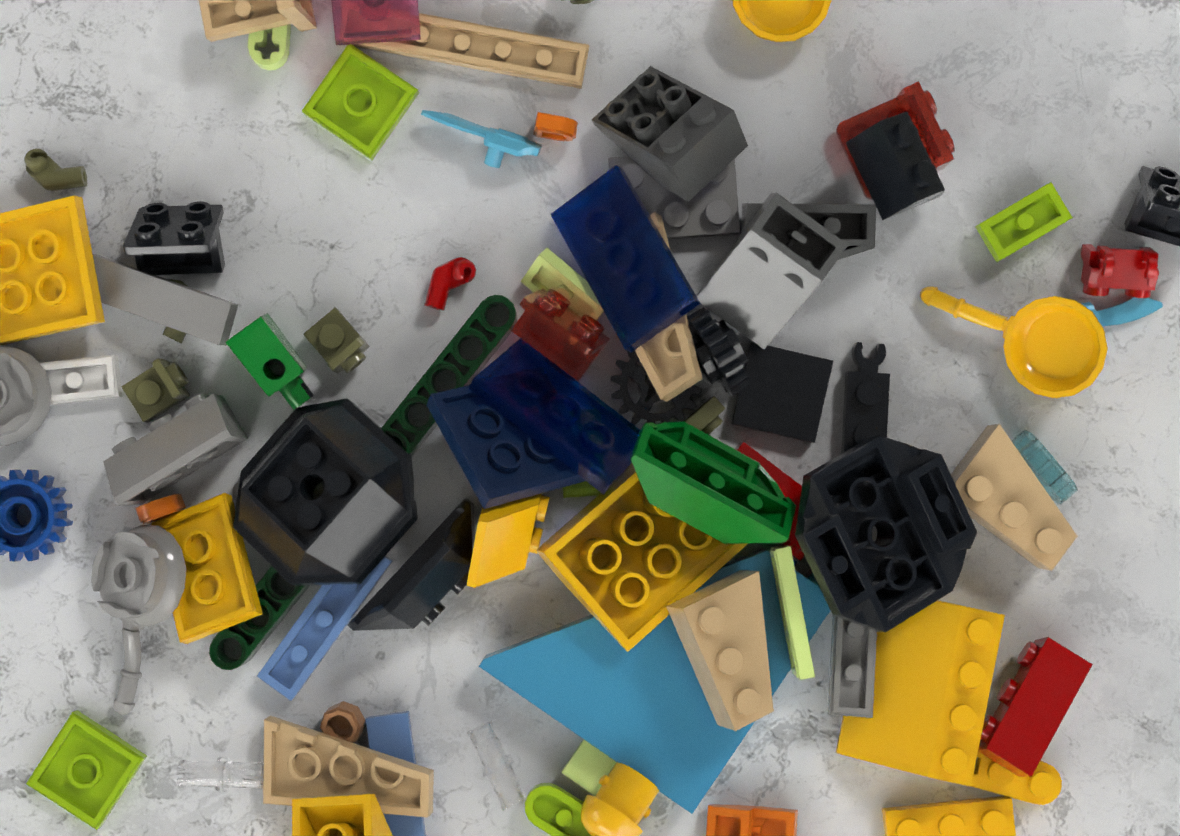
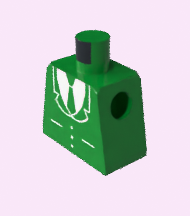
(265, 341)

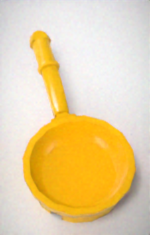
(781, 18)
(1048, 345)

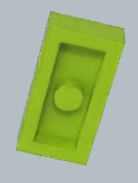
(1023, 222)

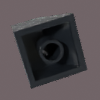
(895, 165)

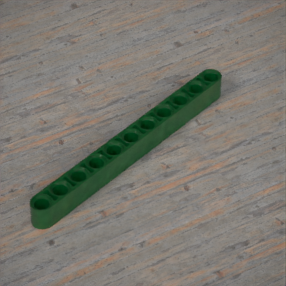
(398, 425)

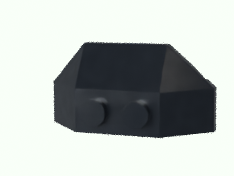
(424, 578)

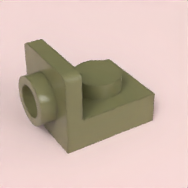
(337, 342)
(157, 389)
(706, 416)

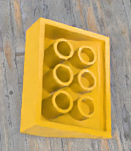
(631, 559)
(929, 694)

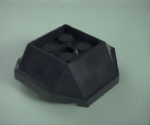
(355, 519)
(917, 522)

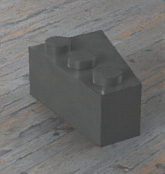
(849, 222)

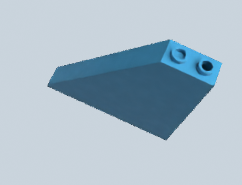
(647, 701)

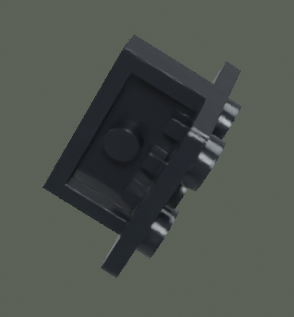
(1156, 206)
(177, 239)

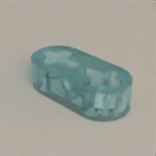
(1045, 467)

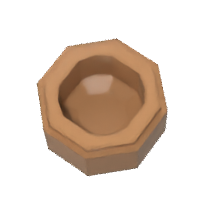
(343, 722)

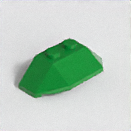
(710, 485)

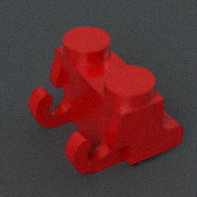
(1119, 269)

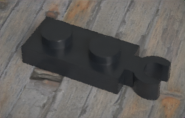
(865, 399)

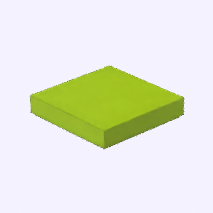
(360, 101)
(86, 769)

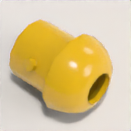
(618, 803)

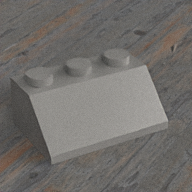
(172, 449)

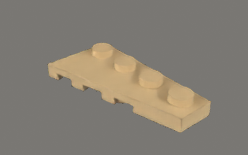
(671, 354)
(318, 765)

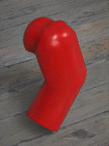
(447, 277)

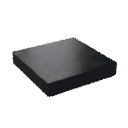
(783, 392)

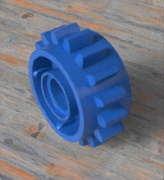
(47, 515)

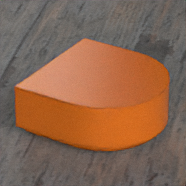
(555, 127)
(160, 508)

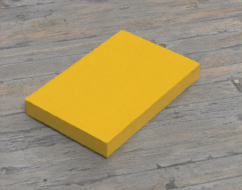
(218, 570)

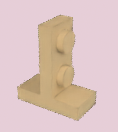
(240, 17)

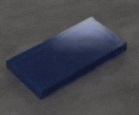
(624, 259)
(559, 414)

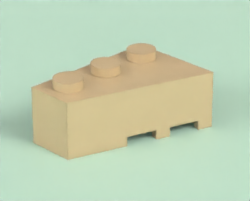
(1011, 500)
(728, 647)

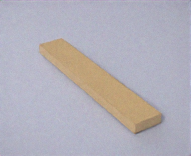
(493, 50)

